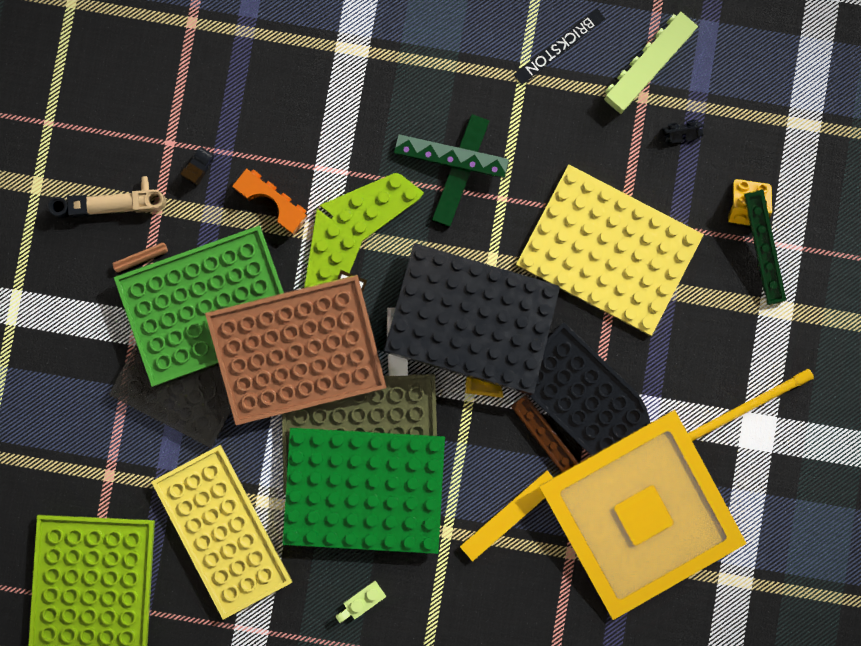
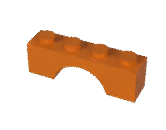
(252, 186)

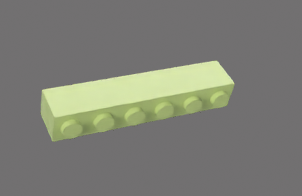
(650, 63)

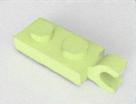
(361, 601)

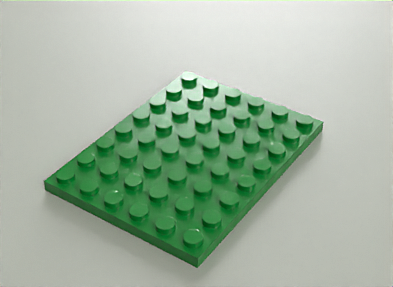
(364, 490)

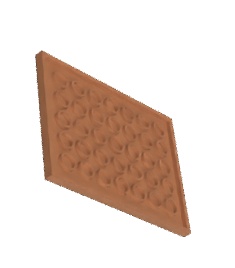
(296, 350)

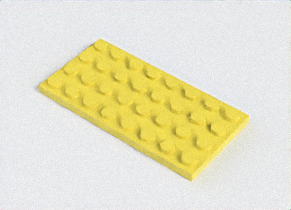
(221, 532)

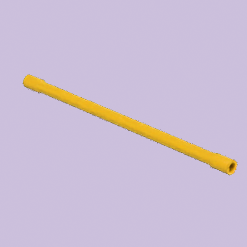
(795, 381)

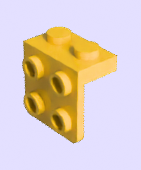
(738, 211)

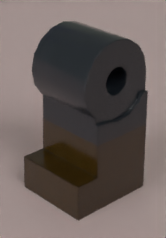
(198, 166)

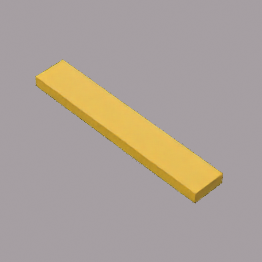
(505, 518)

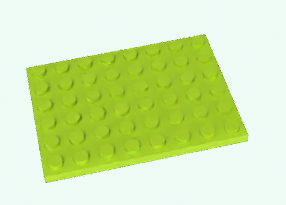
(91, 581)

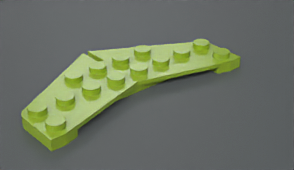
(353, 220)

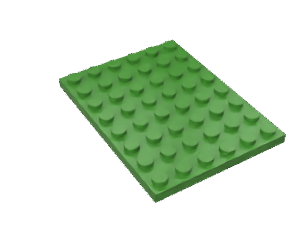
(171, 297)

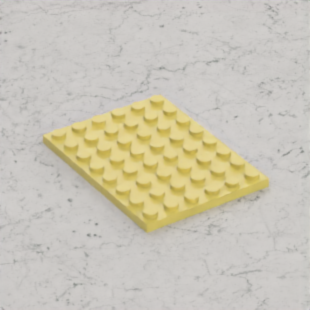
(609, 250)

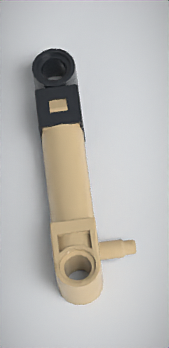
(86, 205)

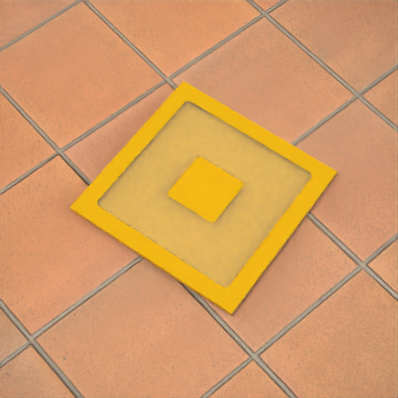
(643, 514)

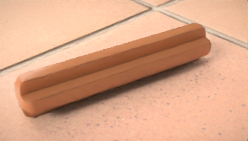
(140, 257)

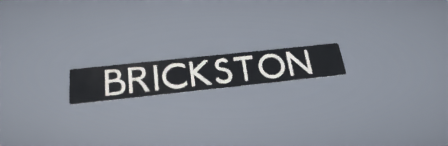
(559, 46)

